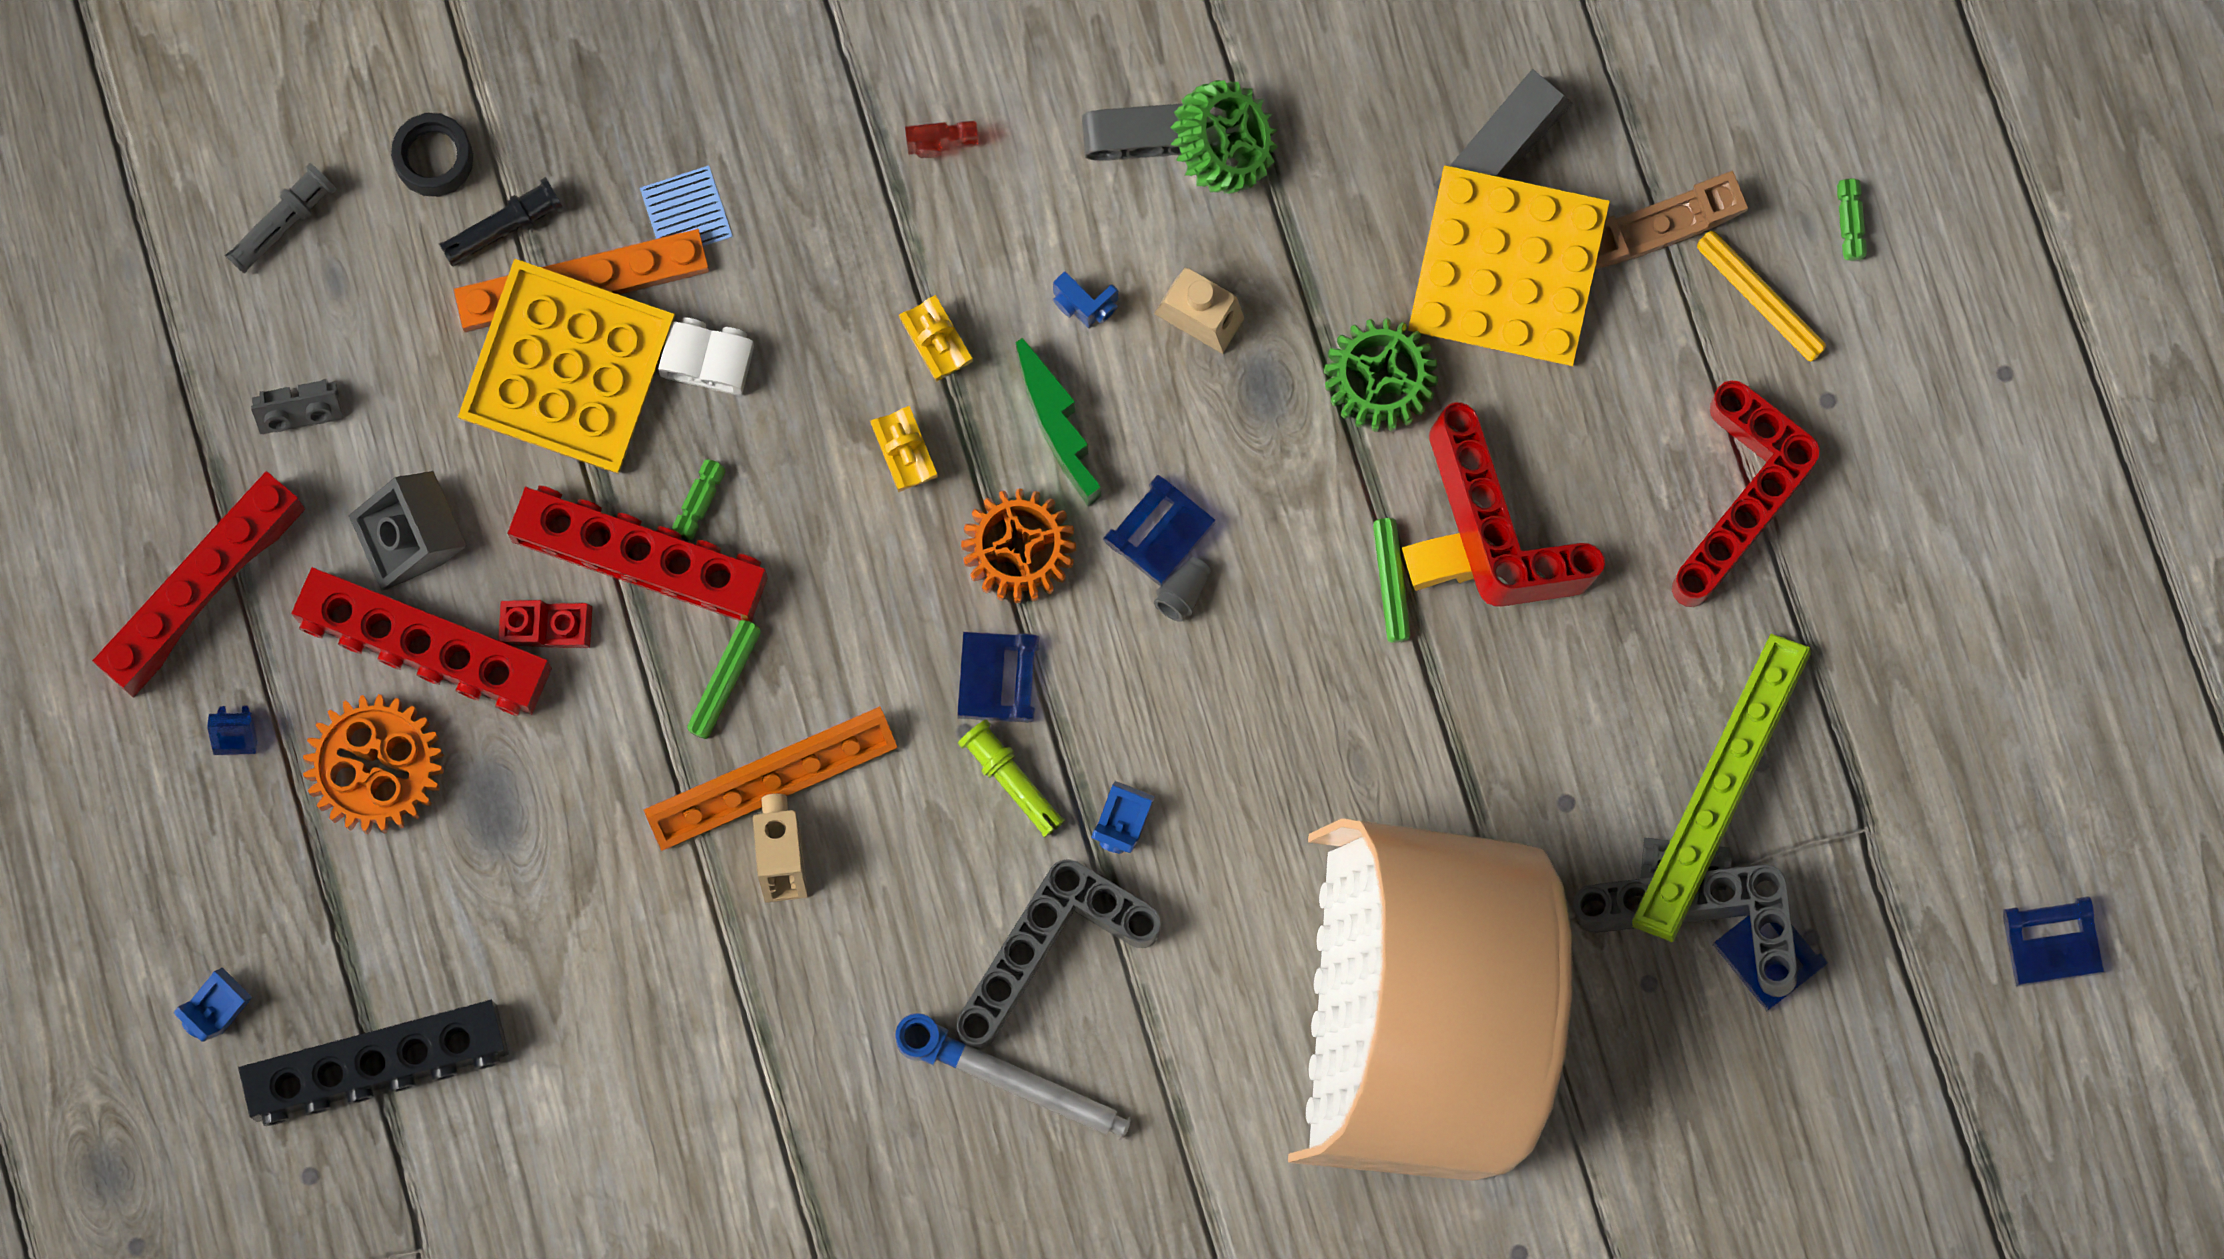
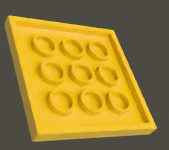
(1508, 265)
(566, 366)

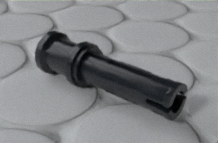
(519, 213)

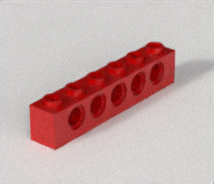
(326, 592)
(734, 600)

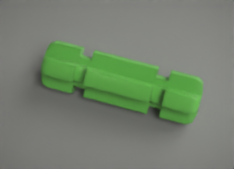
(1851, 219)
(698, 499)

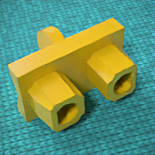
(935, 338)
(904, 449)

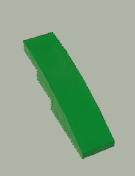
(1052, 408)

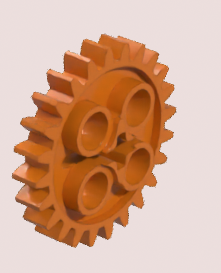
(359, 799)

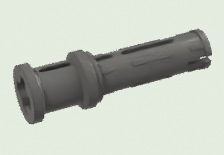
(294, 204)

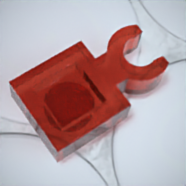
(933, 138)

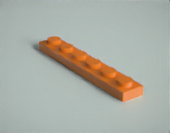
(613, 270)
(776, 773)

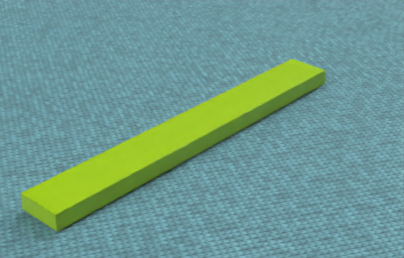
(1721, 788)

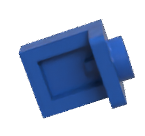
(1074, 300)
(1122, 818)
(213, 1006)

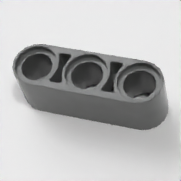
(1130, 132)

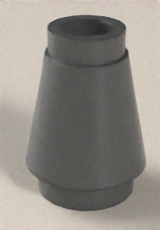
(1182, 590)

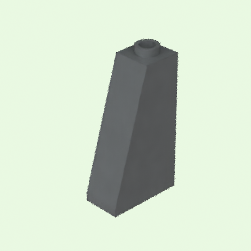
(1514, 128)

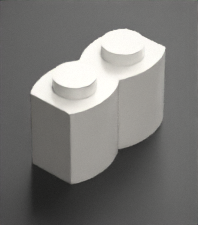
(706, 356)

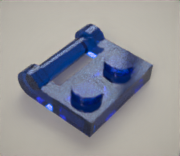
(1170, 538)
(984, 672)
(1738, 951)
(2053, 956)

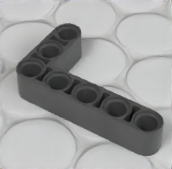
(1704, 907)
(1042, 940)

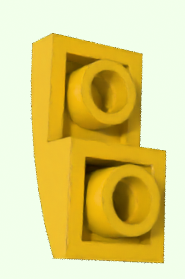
(1437, 561)

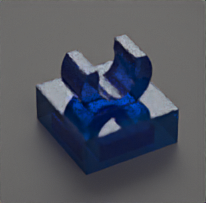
(232, 732)

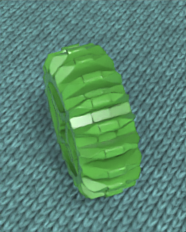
(1210, 140)
(1367, 367)

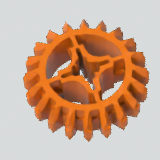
(1036, 540)

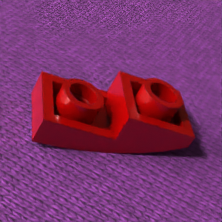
(545, 625)

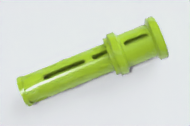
(999, 762)

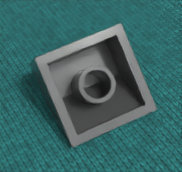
(407, 529)

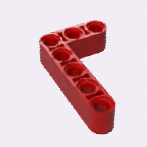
(1753, 498)
(1494, 523)

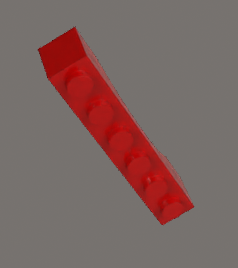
(156, 627)

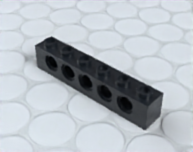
(264, 1078)

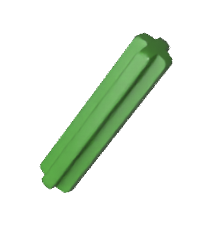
(1391, 580)
(724, 679)

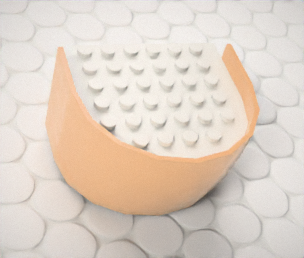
(1436, 1002)

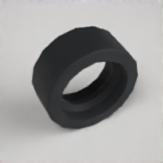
(422, 125)

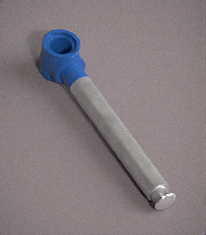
(1007, 1077)

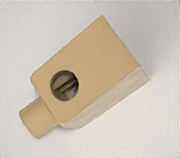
(1201, 309)
(779, 851)

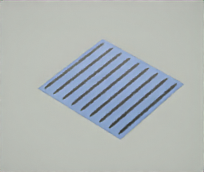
(686, 205)

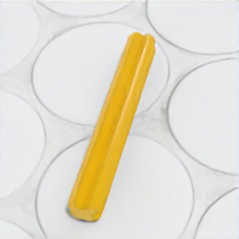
(1761, 295)

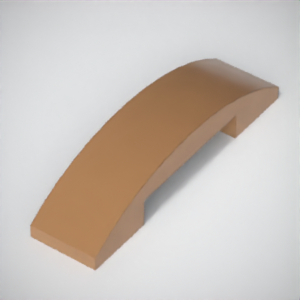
(1671, 220)

